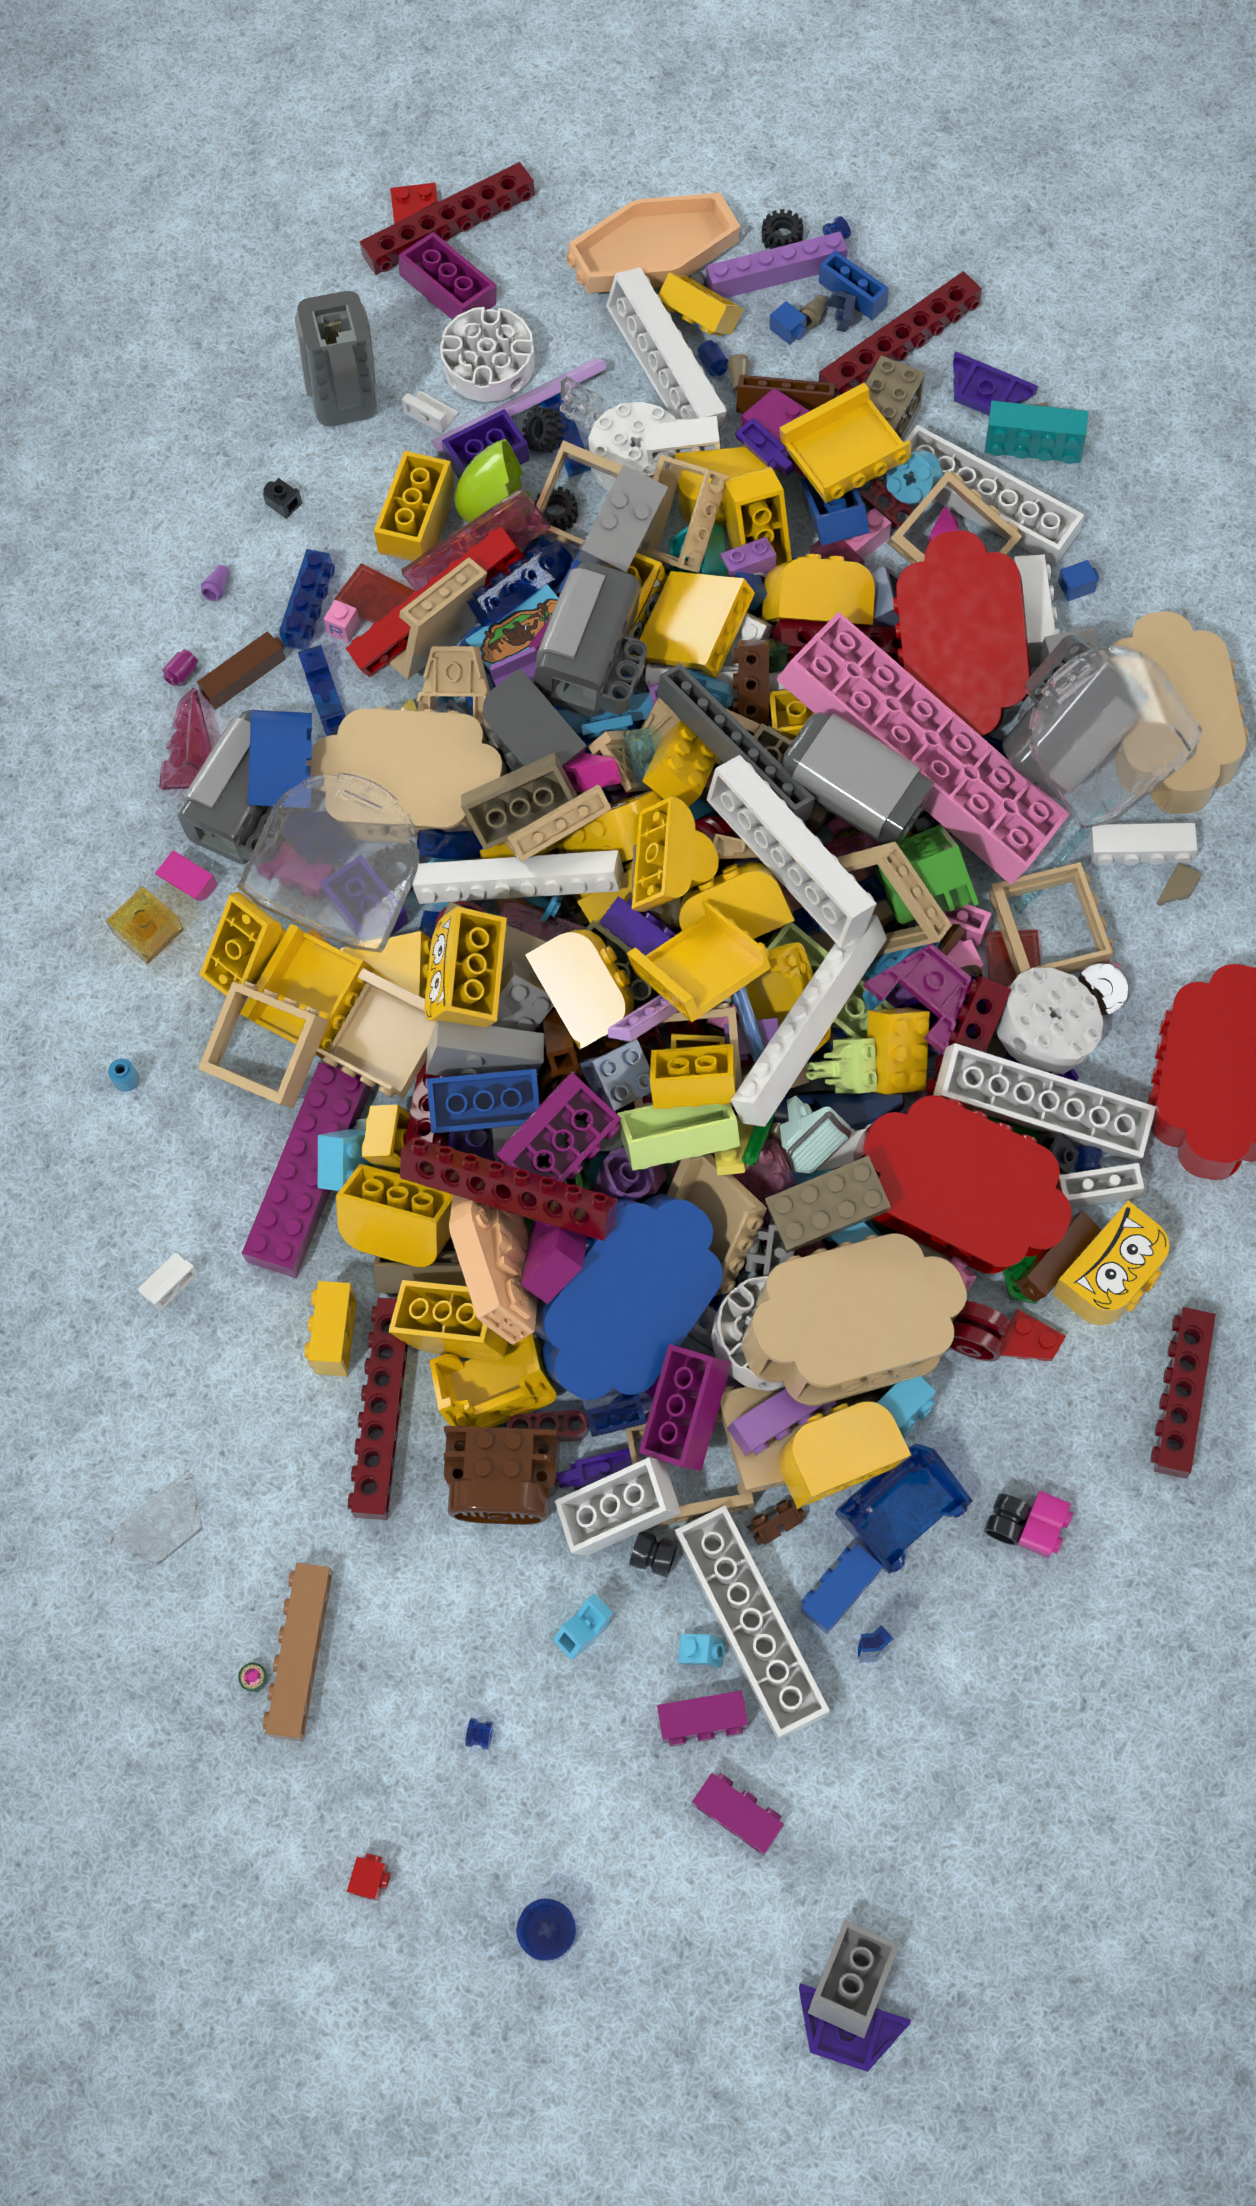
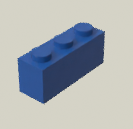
(841, 274)
(840, 1588)

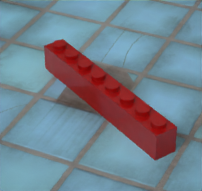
(390, 635)

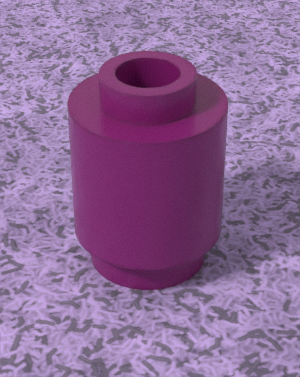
(180, 668)

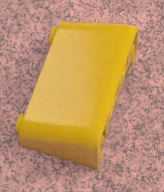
(781, 986)
(492, 1391)

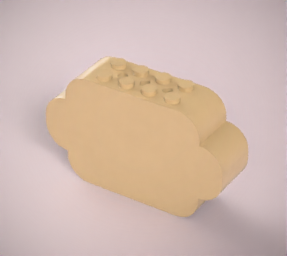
(1204, 679)
(417, 757)
(853, 1319)

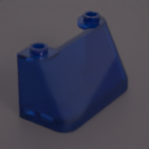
(902, 1506)

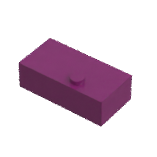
(446, 277)
(773, 412)
(552, 1259)
(685, 1407)

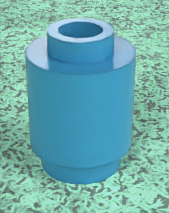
(123, 1075)

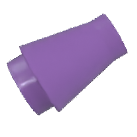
(214, 585)

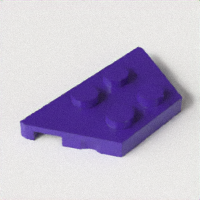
(979, 384)
(845, 2047)

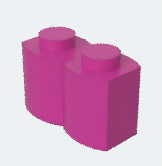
(1045, 1524)

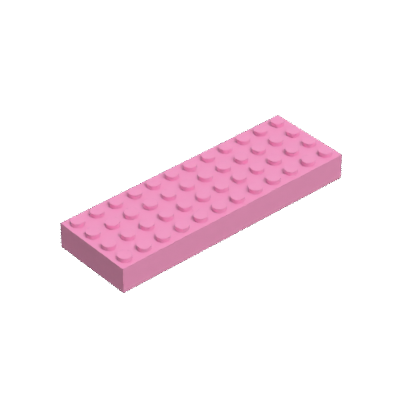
(975, 786)

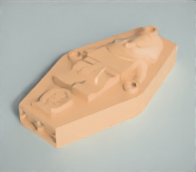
(657, 236)
(492, 1259)

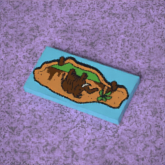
(515, 629)

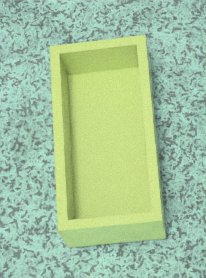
(676, 1133)

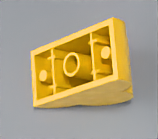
(669, 855)
(241, 944)

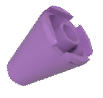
(619, 1180)

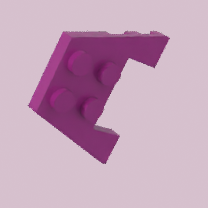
(934, 982)

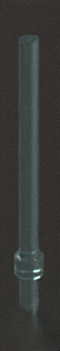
(1057, 862)

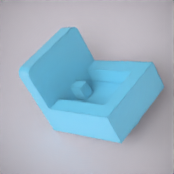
(701, 1650)

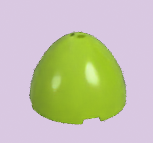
(488, 480)

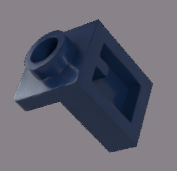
(844, 307)

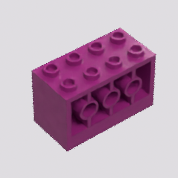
(556, 1117)

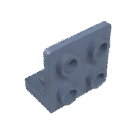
(619, 1075)

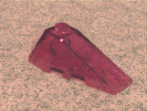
(188, 745)

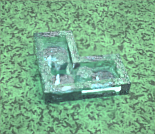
(640, 751)

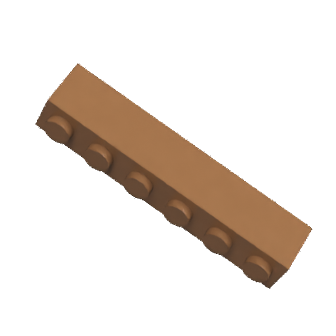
(298, 1653)

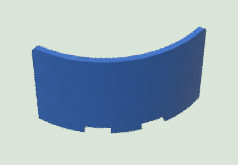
(277, 754)

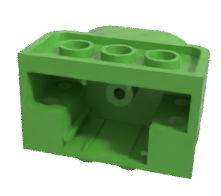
(940, 868)

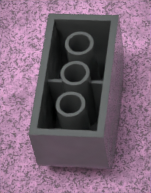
(526, 725)

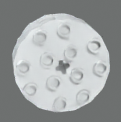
(487, 354)
(621, 438)
(1050, 1020)
(730, 1327)

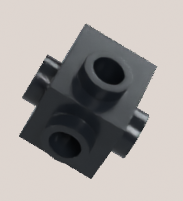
(1061, 1149)

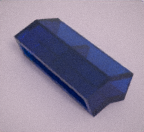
(874, 1645)

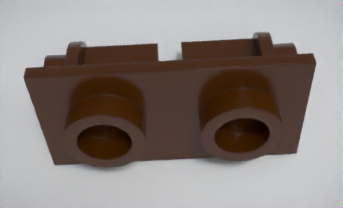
(766, 1524)

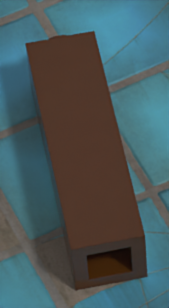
(242, 670)
(559, 1045)
(1051, 1264)

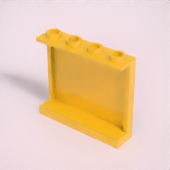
(844, 444)
(696, 621)
(401, 962)
(702, 964)
(314, 977)

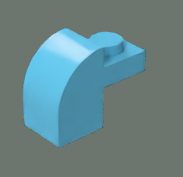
(584, 1627)

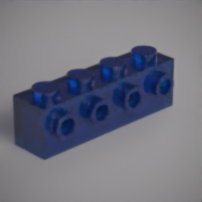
(516, 585)
(306, 599)

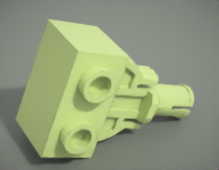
(851, 1066)

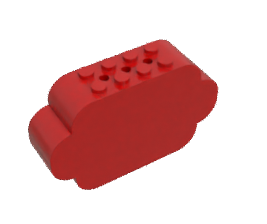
(965, 628)
(1208, 1074)
(966, 1184)

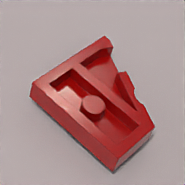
(412, 199)
(1030, 1339)

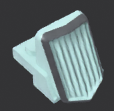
(811, 1135)

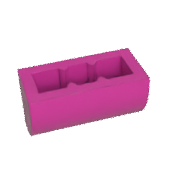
(187, 876)

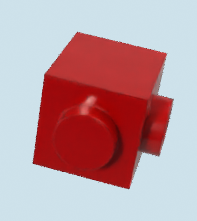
(369, 1877)

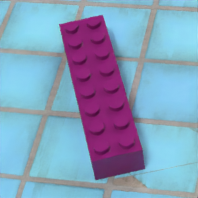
(293, 1197)

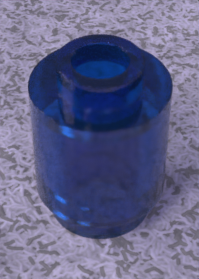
(712, 358)

